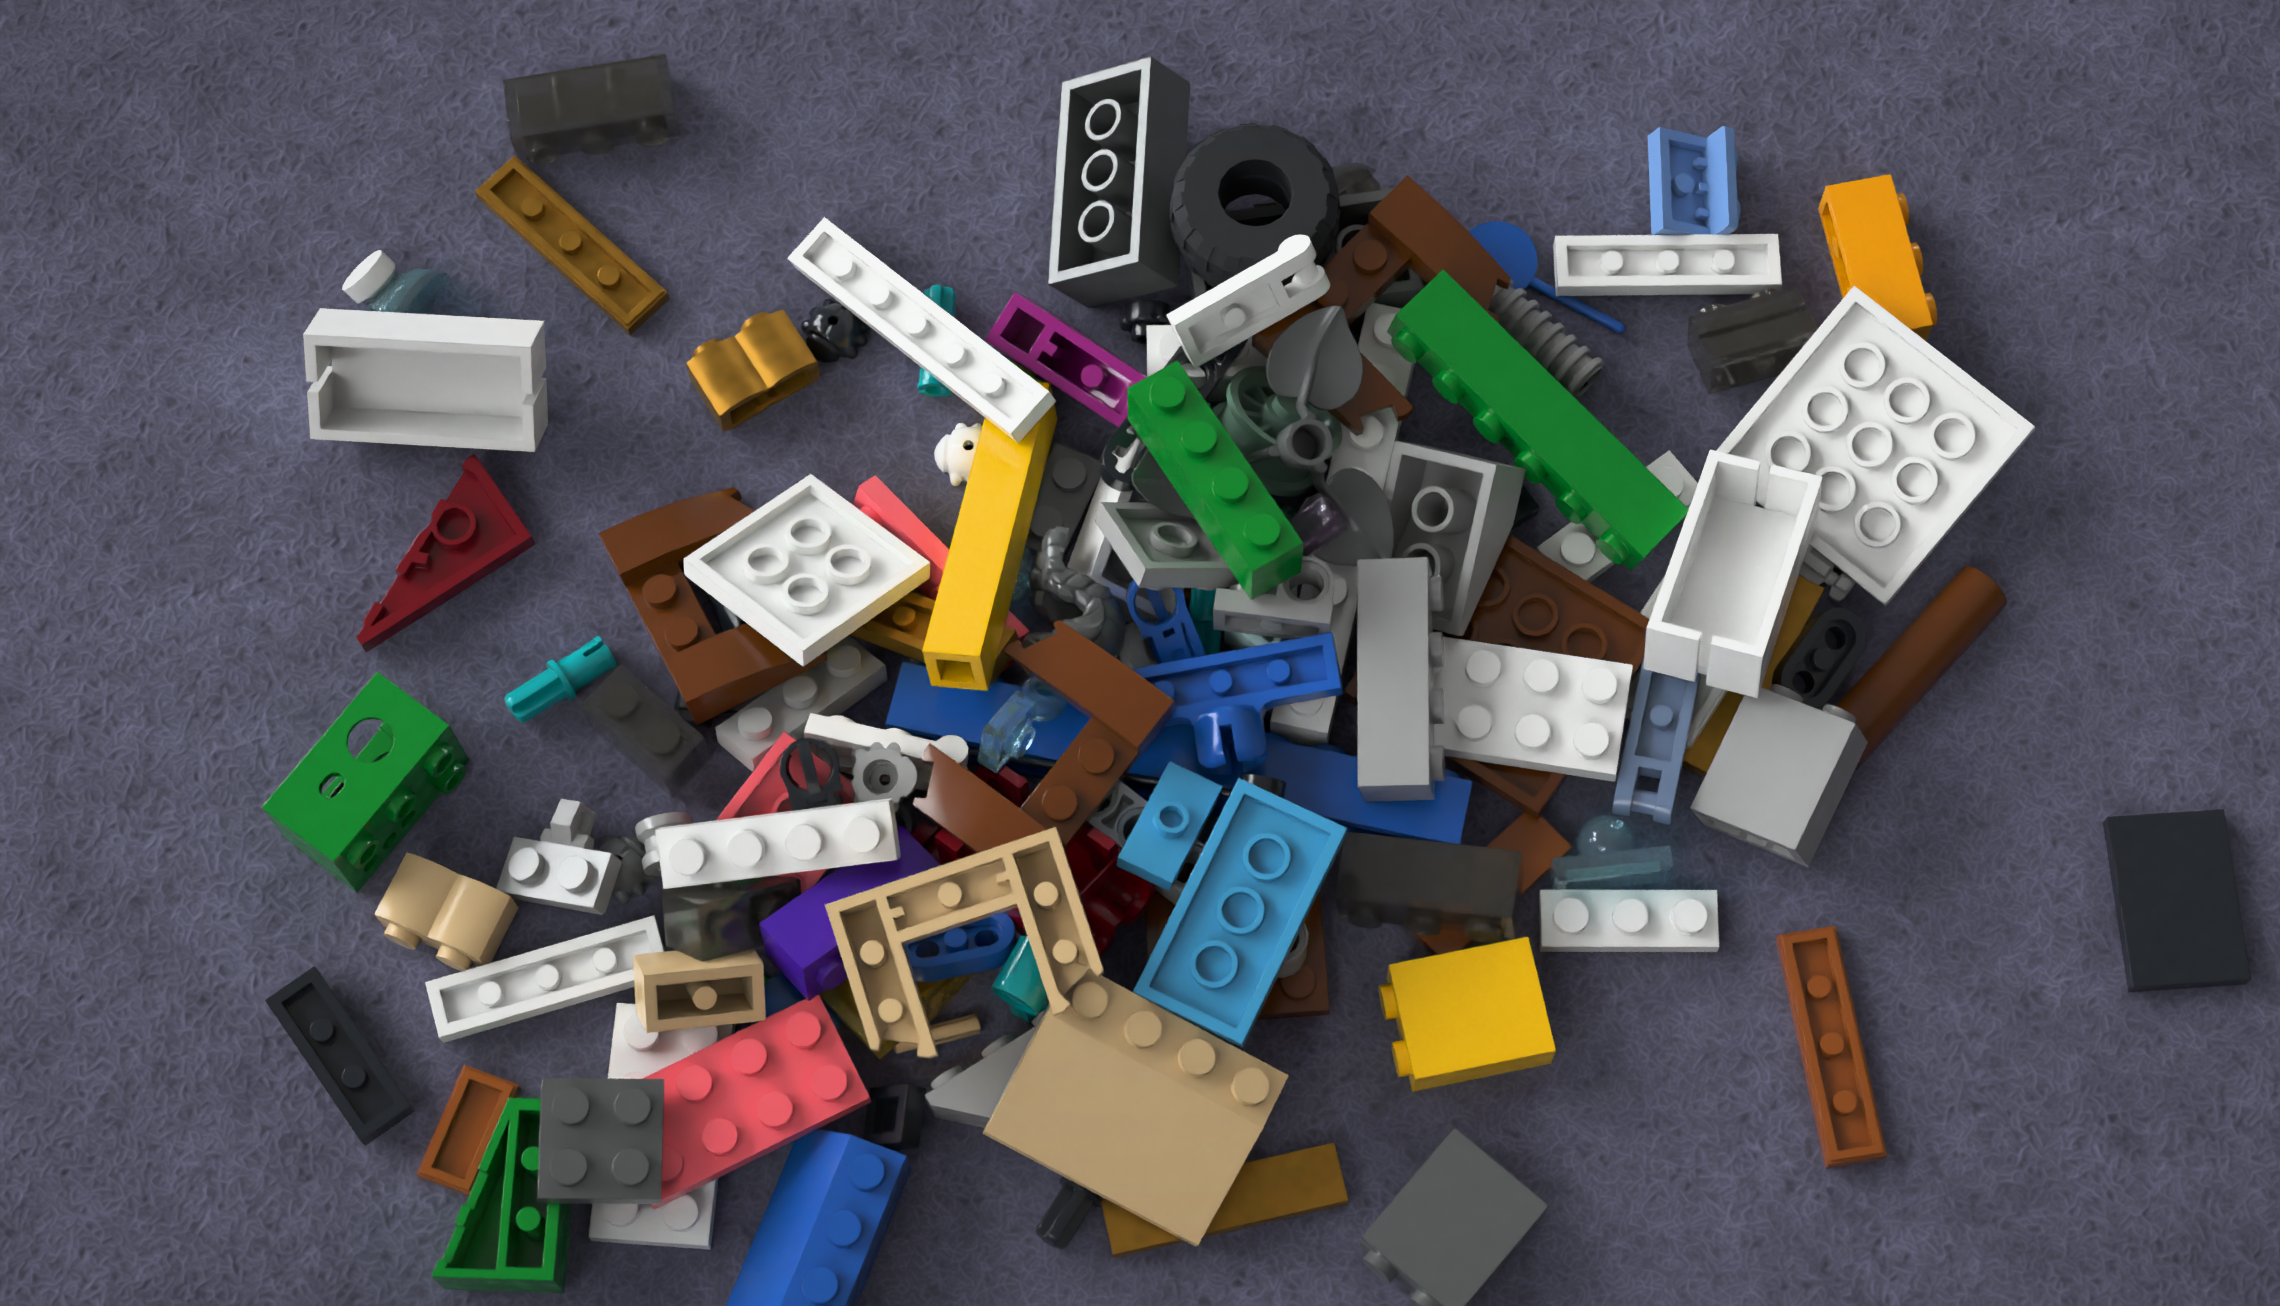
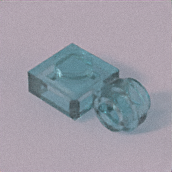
(1010, 729)

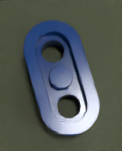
(960, 949)

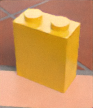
(1467, 1014)

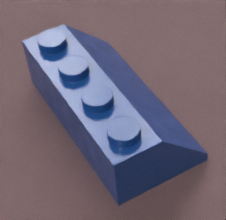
(822, 1223)

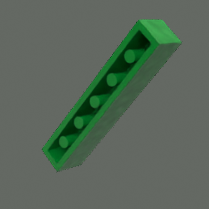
(1536, 421)

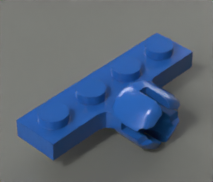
(1232, 690)

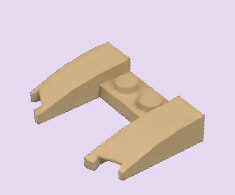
(880, 922)

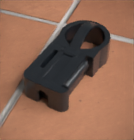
(815, 795)

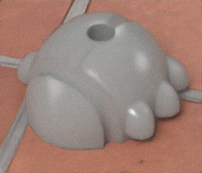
(882, 762)

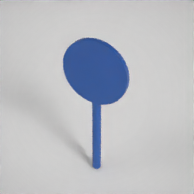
(1518, 257)

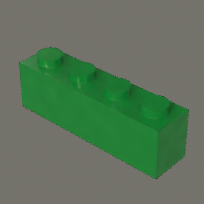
(1214, 480)

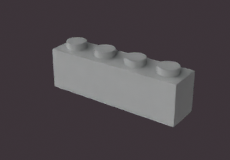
(1398, 679)

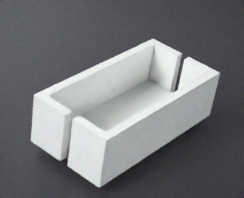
(426, 379)
(1732, 574)

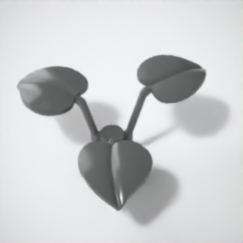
(1321, 367)

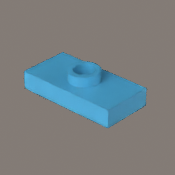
(1169, 826)

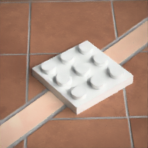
(806, 569)

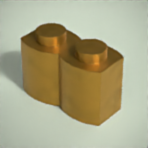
(752, 368)

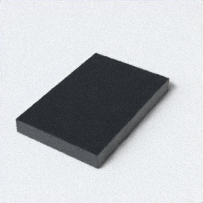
(2176, 900)

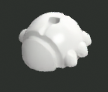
(952, 456)

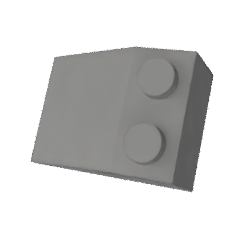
(1455, 515)

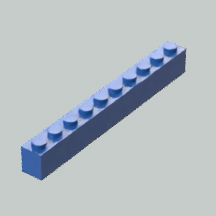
(1316, 777)

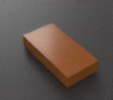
(465, 1129)

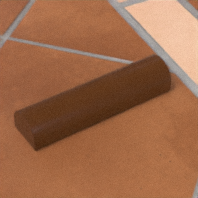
(1922, 655)

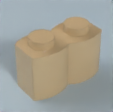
(445, 912)

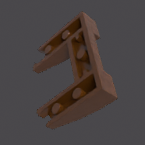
(1400, 234)
(706, 667)
(1123, 722)

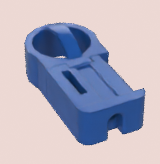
(1172, 635)

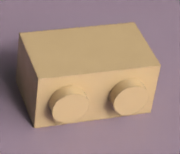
(688, 993)

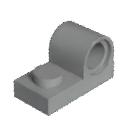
(1281, 613)

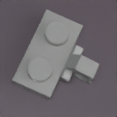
(563, 865)

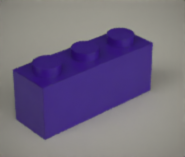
(800, 933)

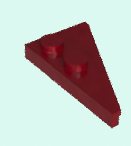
(462, 544)

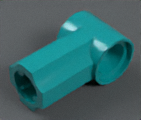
(1021, 983)

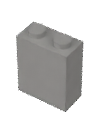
(1780, 773)

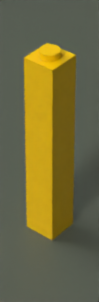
(986, 555)

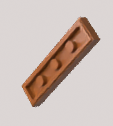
(1831, 1047)

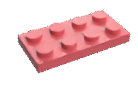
(753, 1095)

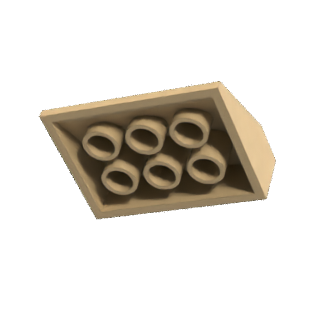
(1136, 1106)

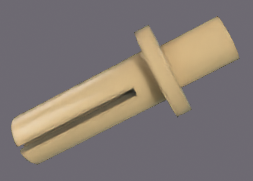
(947, 1032)

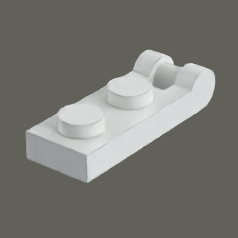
(1249, 301)
(849, 736)

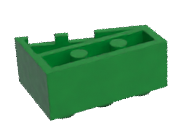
(502, 1231)

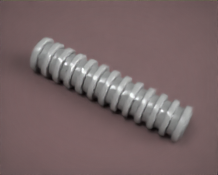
(1545, 340)

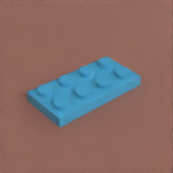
(1240, 912)

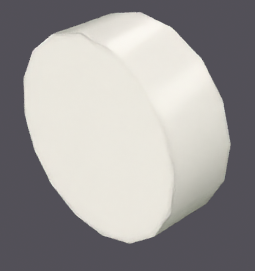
(369, 277)

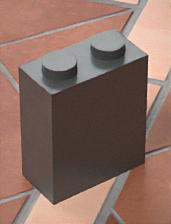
(1452, 1225)

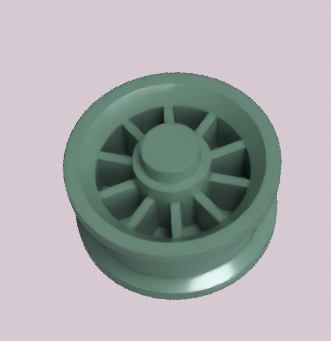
(1254, 420)

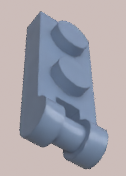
(1656, 744)

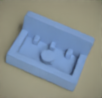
(1693, 182)

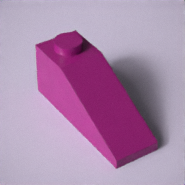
(1065, 357)

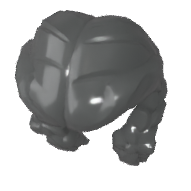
(1097, 613)

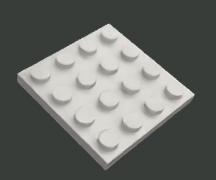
(1891, 433)

